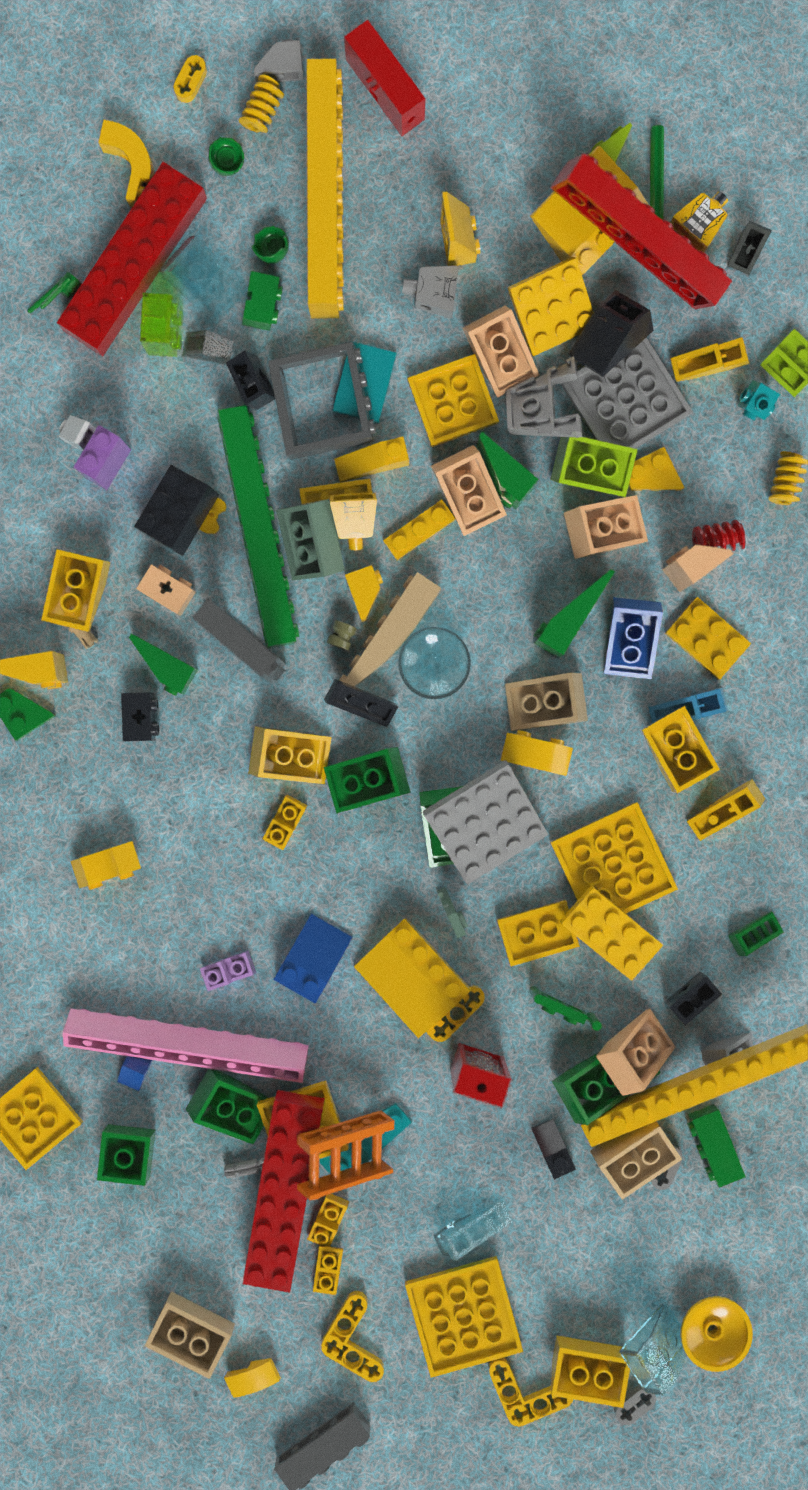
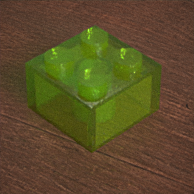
(160, 325)

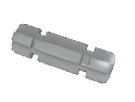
(243, 1168)

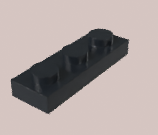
(360, 703)

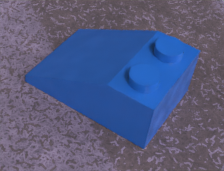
(633, 637)
(313, 958)

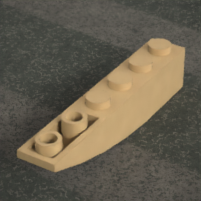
(394, 628)

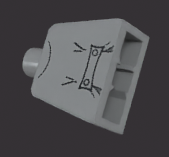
(434, 289)

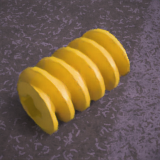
(261, 104)
(787, 478)

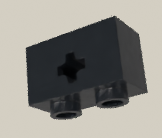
(251, 380)
(135, 729)
(693, 998)

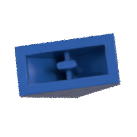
(134, 1072)

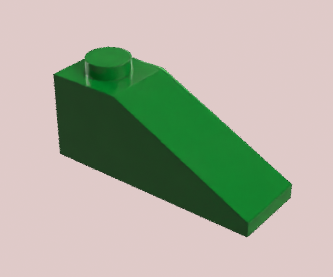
(168, 669)

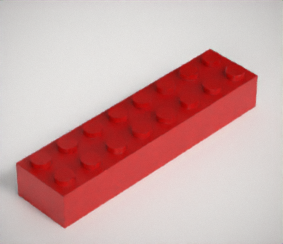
(641, 232)
(132, 259)
(279, 1203)

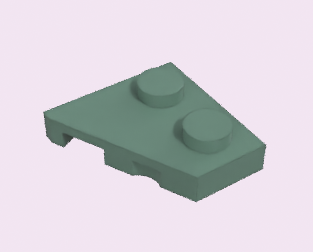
(456, 918)

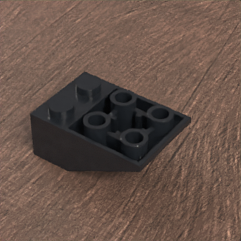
(612, 333)

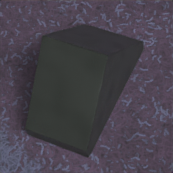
(749, 247)

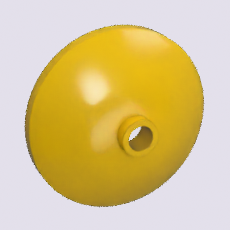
(724, 1345)

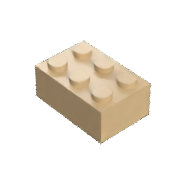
(190, 1335)

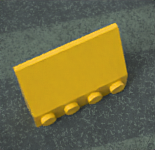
(569, 230)
(412, 977)

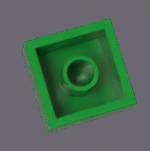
(126, 1154)

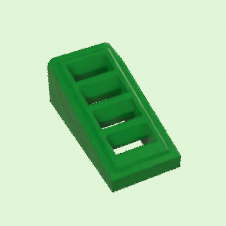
(739, 944)

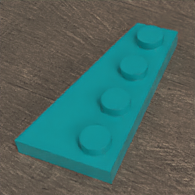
(401, 1121)

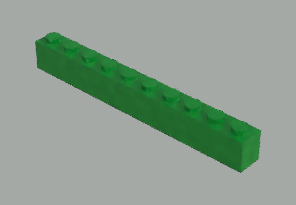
(256, 526)

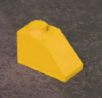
(364, 589)

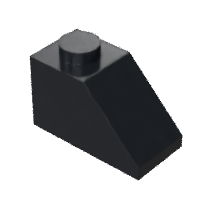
(553, 1149)

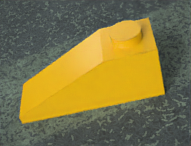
(373, 459)
(727, 810)

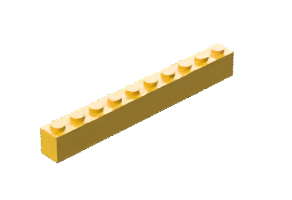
(700, 1085)

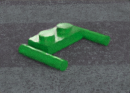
(570, 1013)

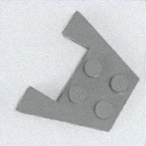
(533, 407)

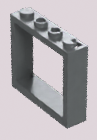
(359, 380)
(239, 641)

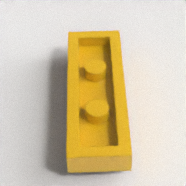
(323, 492)
(419, 530)

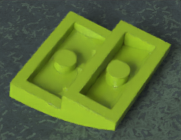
(789, 363)

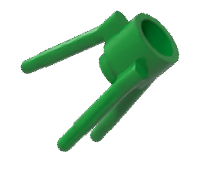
(66, 286)

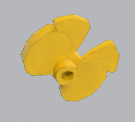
(210, 524)

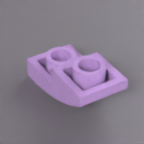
(228, 970)

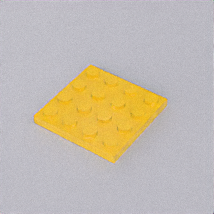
(616, 859)
(463, 1316)

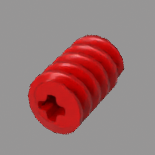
(719, 535)

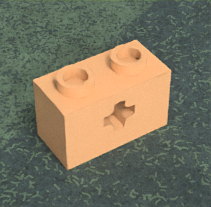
(152, 587)

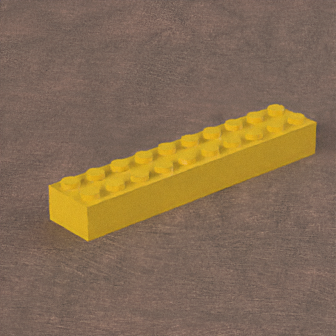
(325, 189)

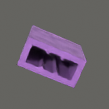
(102, 457)

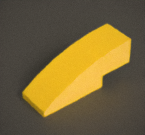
(710, 360)

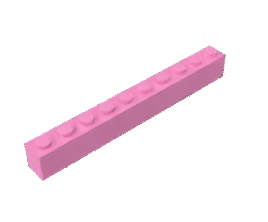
(185, 1045)

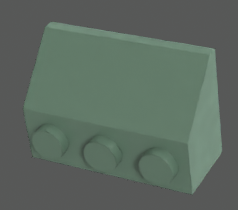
(310, 540)

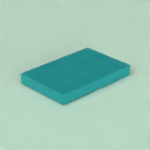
(378, 368)

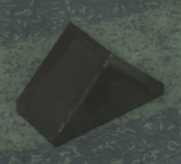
(207, 347)

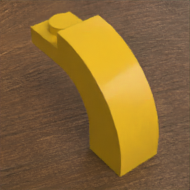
(123, 142)

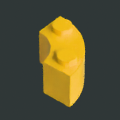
(536, 753)
(105, 865)

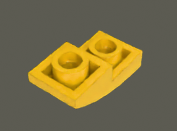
(284, 822)
(328, 1220)
(327, 1270)
(249, 1380)

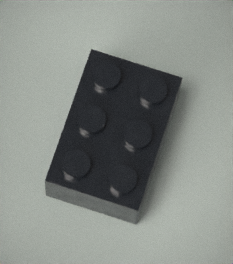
(176, 510)

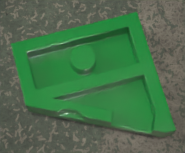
(21, 713)

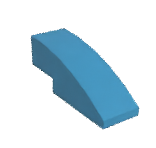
(697, 705)

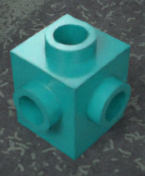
(758, 401)

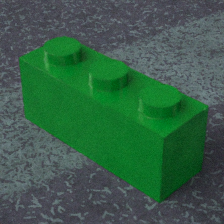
(715, 1146)

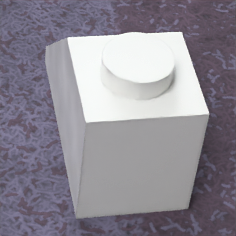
(76, 432)

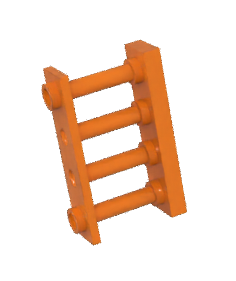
(333, 1138)

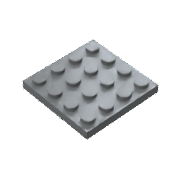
(630, 401)
(485, 822)

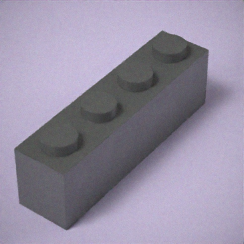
(323, 1447)

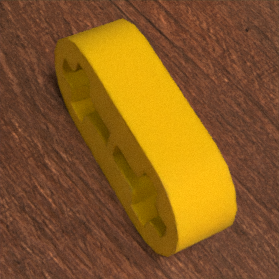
(185, 76)

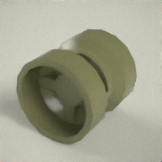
(341, 635)

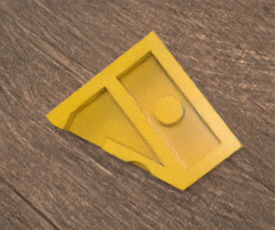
(655, 473)

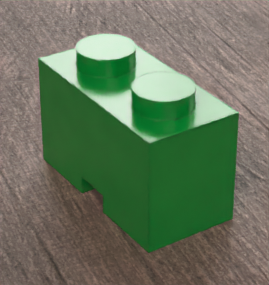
(264, 292)

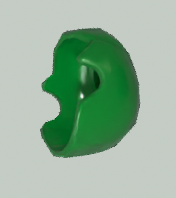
(226, 156)
(270, 244)

